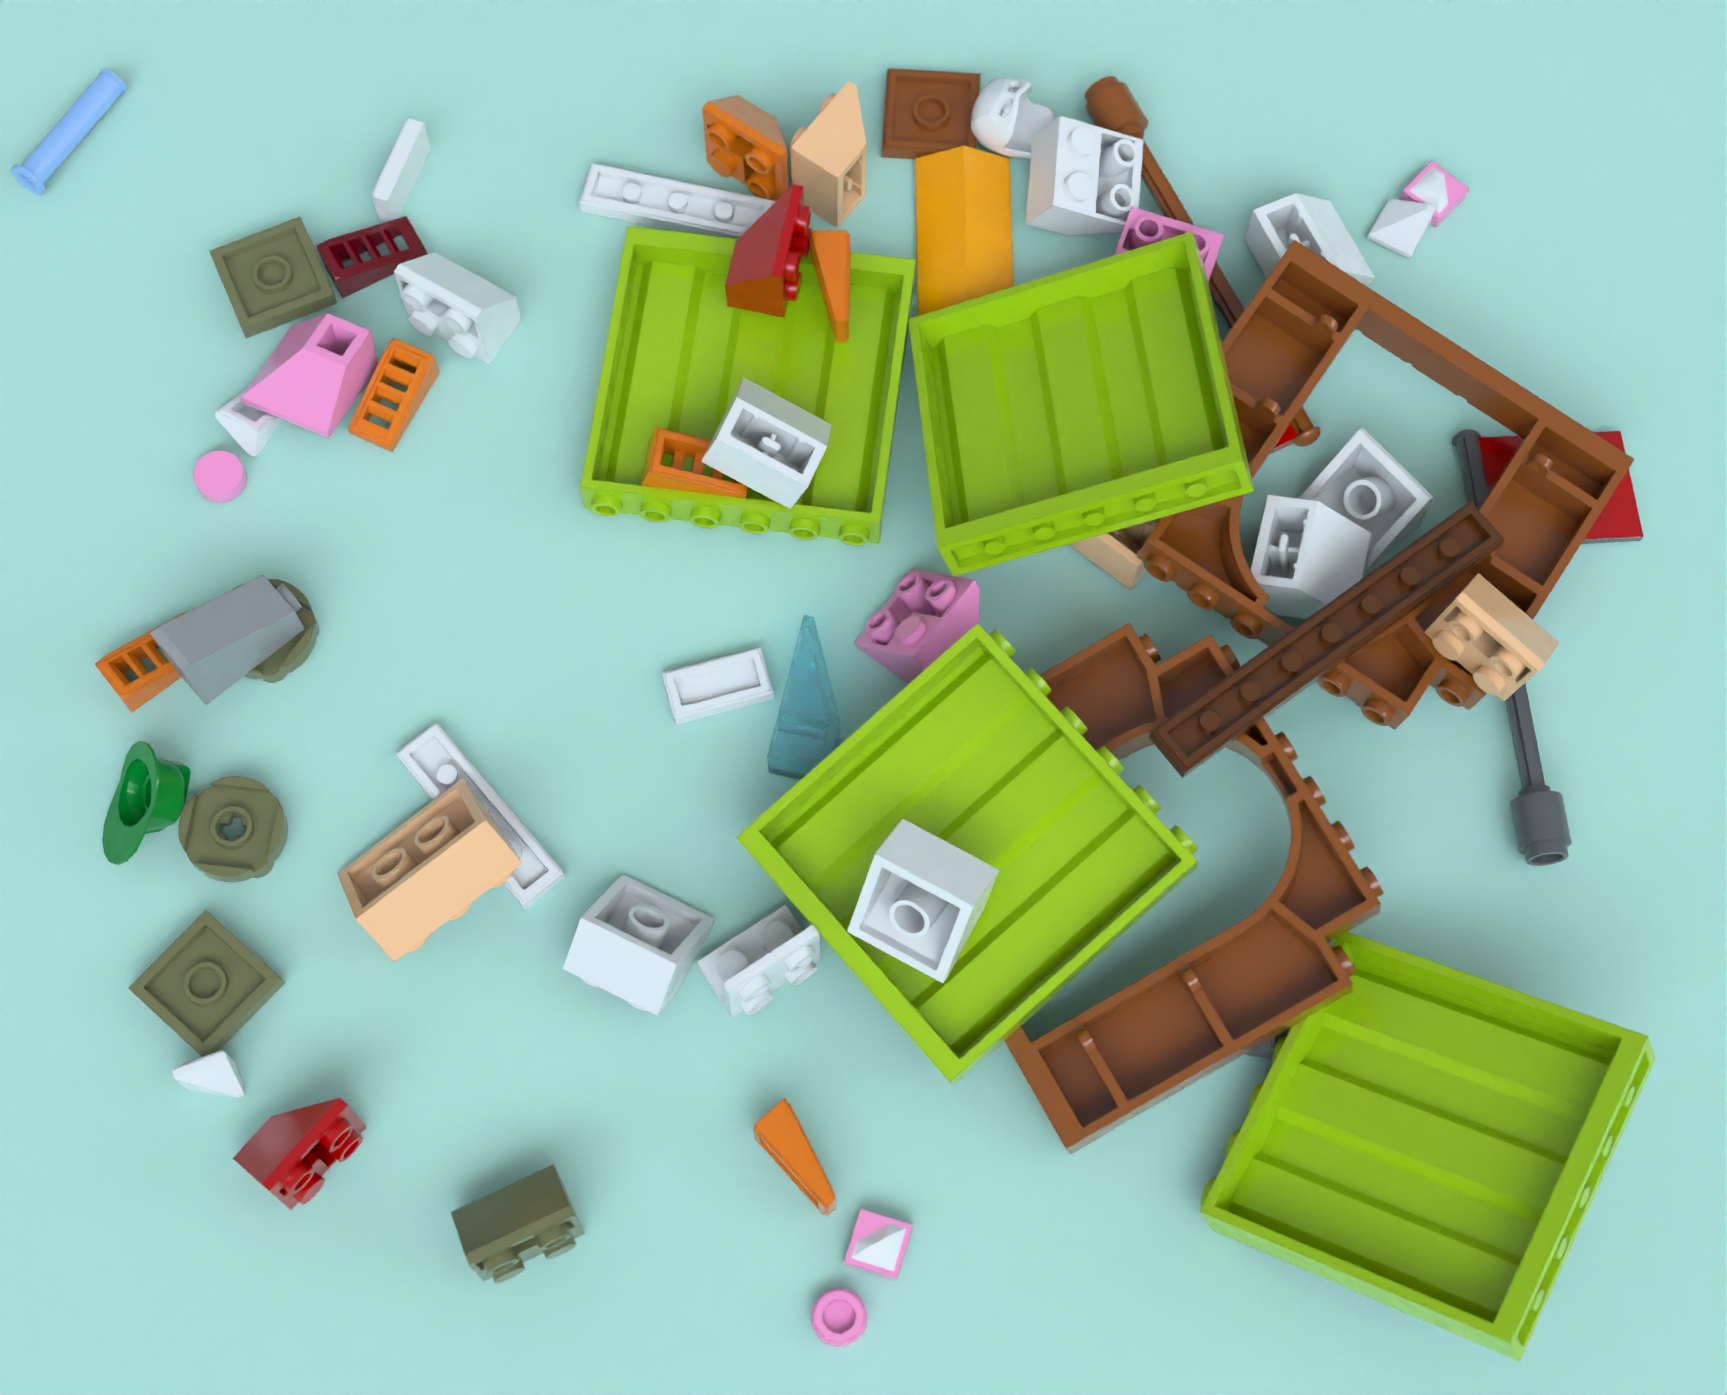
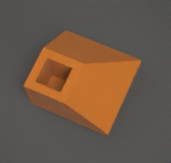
(746, 145)

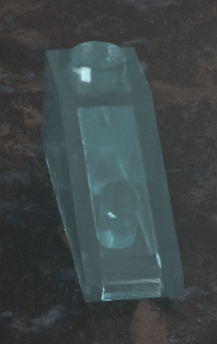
(808, 713)

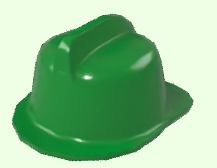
(145, 801)

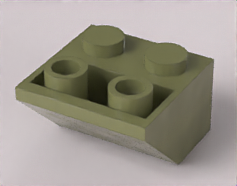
(517, 1225)

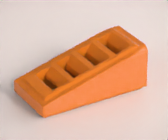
(832, 265)
(389, 369)
(673, 477)
(129, 657)
(788, 1146)

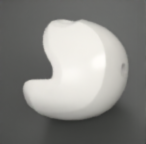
(1006, 118)

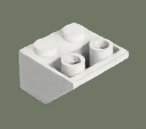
(1082, 178)
(1312, 224)
(457, 306)
(768, 444)
(1307, 555)

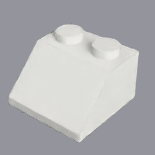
(922, 900)
(637, 944)

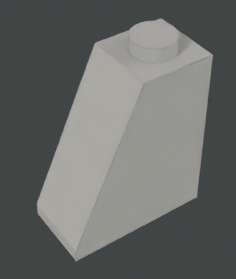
(229, 635)

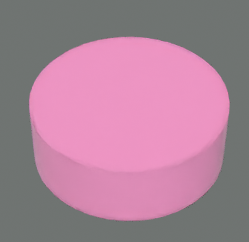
(219, 476)
(839, 1317)

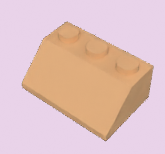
(428, 871)

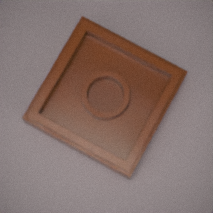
(928, 112)

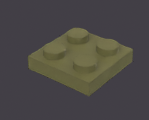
(273, 277)
(206, 985)

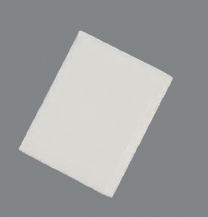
(1372, 492)

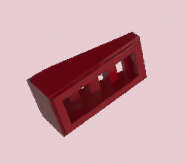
(351, 245)

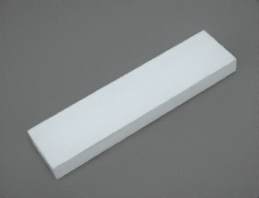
(669, 203)
(440, 764)

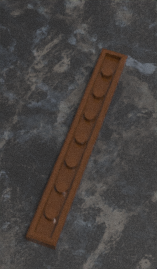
(1325, 639)

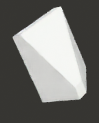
(1402, 225)
(247, 424)
(211, 1074)

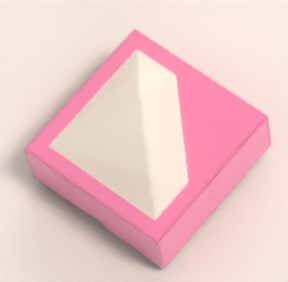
(1438, 189)
(878, 1244)

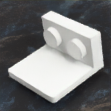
(761, 961)

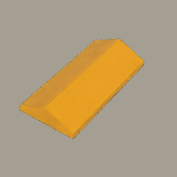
(962, 227)

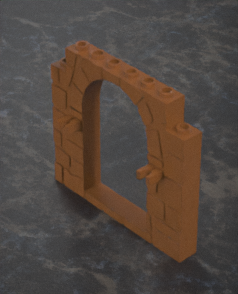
(1537, 503)
(1236, 984)

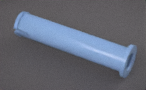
(69, 132)

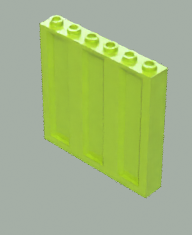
(683, 352)
(1076, 406)
(1009, 780)
(1431, 1143)

